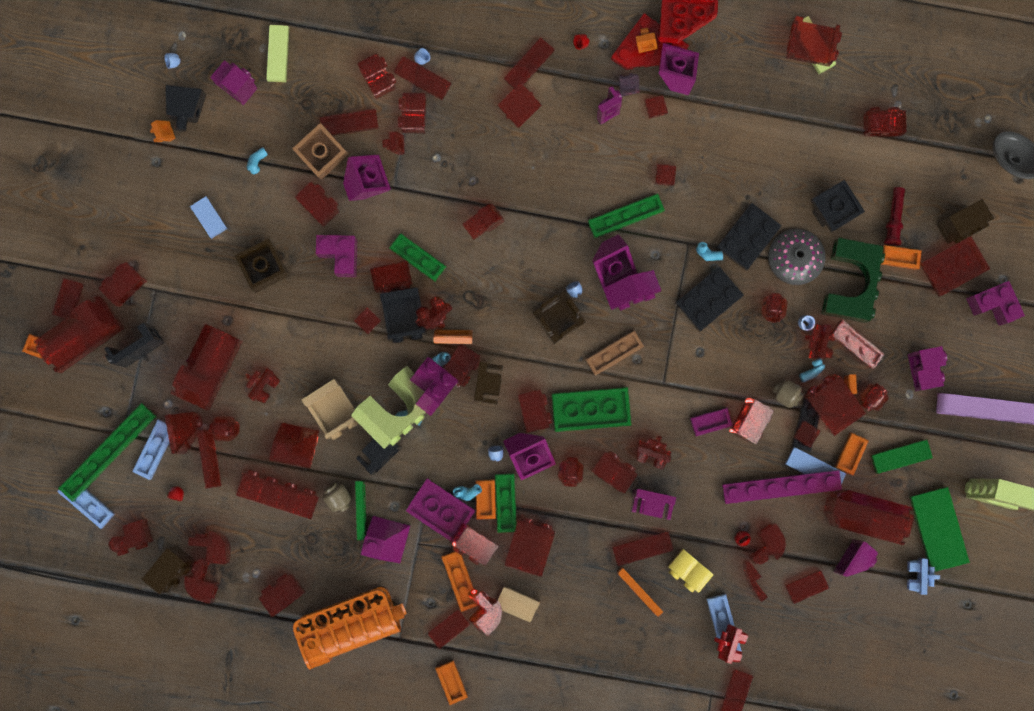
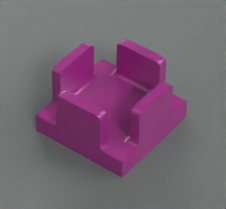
(653, 503)

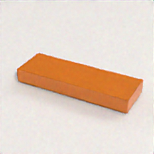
(459, 579)
(639, 591)

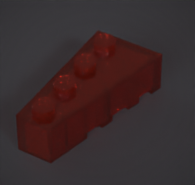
(276, 494)

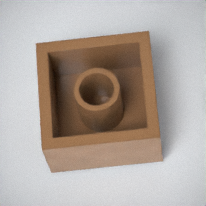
(320, 151)

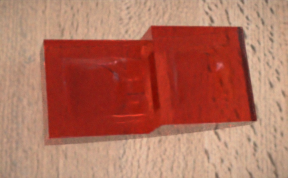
(752, 576)

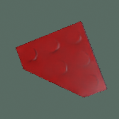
(684, 18)
(628, 54)

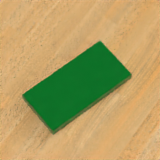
(591, 409)
(939, 529)

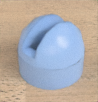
(422, 56)
(171, 60)
(574, 288)
(809, 320)
(495, 453)

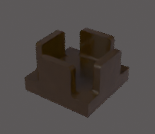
(559, 317)
(487, 383)

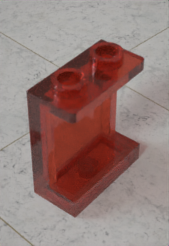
(813, 42)
(834, 404)
(530, 547)

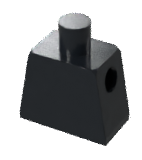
(184, 105)

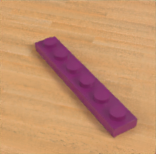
(782, 486)

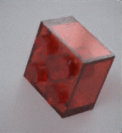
(614, 472)

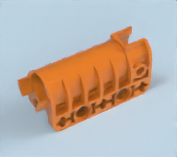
(347, 630)

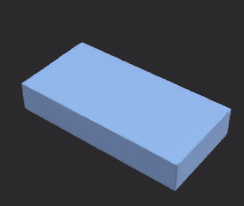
(208, 217)

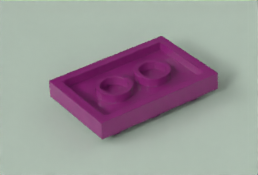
(439, 509)

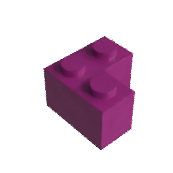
(234, 81)
(342, 249)
(632, 289)
(1000, 300)
(926, 368)
(435, 383)

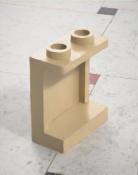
(331, 409)

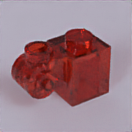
(136, 535)

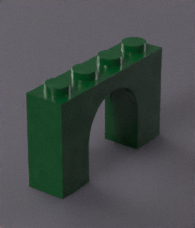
(868, 259)

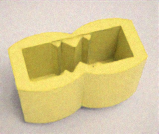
(690, 571)

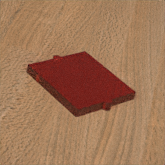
(519, 105)

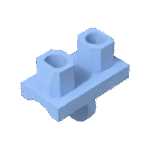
(925, 576)

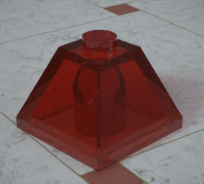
(182, 431)
(294, 445)

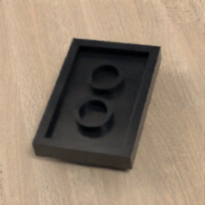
(749, 236)
(709, 299)

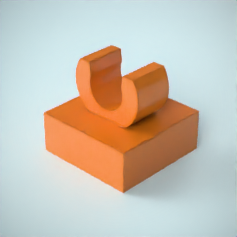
(646, 41)
(162, 131)

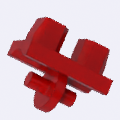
(728, 644)

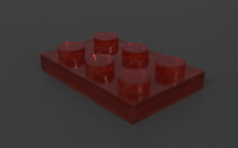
(955, 266)

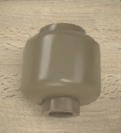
(788, 393)
(337, 497)

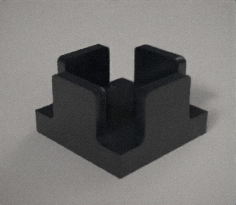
(836, 206)
(377, 455)

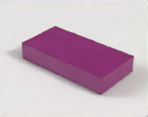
(711, 422)

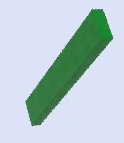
(107, 452)

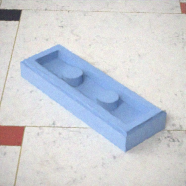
(152, 451)
(808, 464)
(92, 508)
(720, 614)

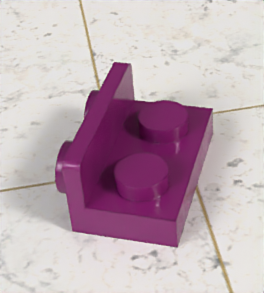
(609, 107)

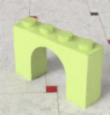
(387, 427)
(1000, 493)

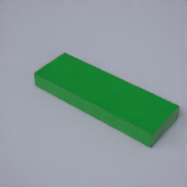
(417, 257)
(901, 456)
(505, 502)
(361, 510)

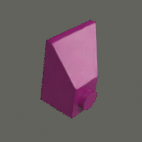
(678, 68)
(365, 177)
(613, 261)
(529, 454)
(385, 540)
(856, 559)

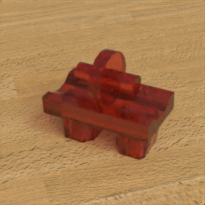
(435, 316)
(818, 342)
(257, 392)
(655, 449)

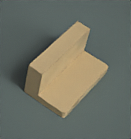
(518, 603)

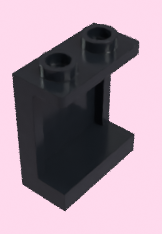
(400, 315)
(138, 349)

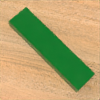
(626, 215)

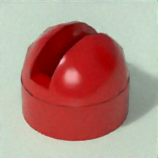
(581, 41)
(176, 493)
(739, 536)

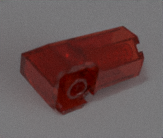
(78, 335)
(206, 367)
(869, 516)

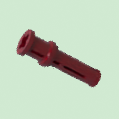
(894, 225)

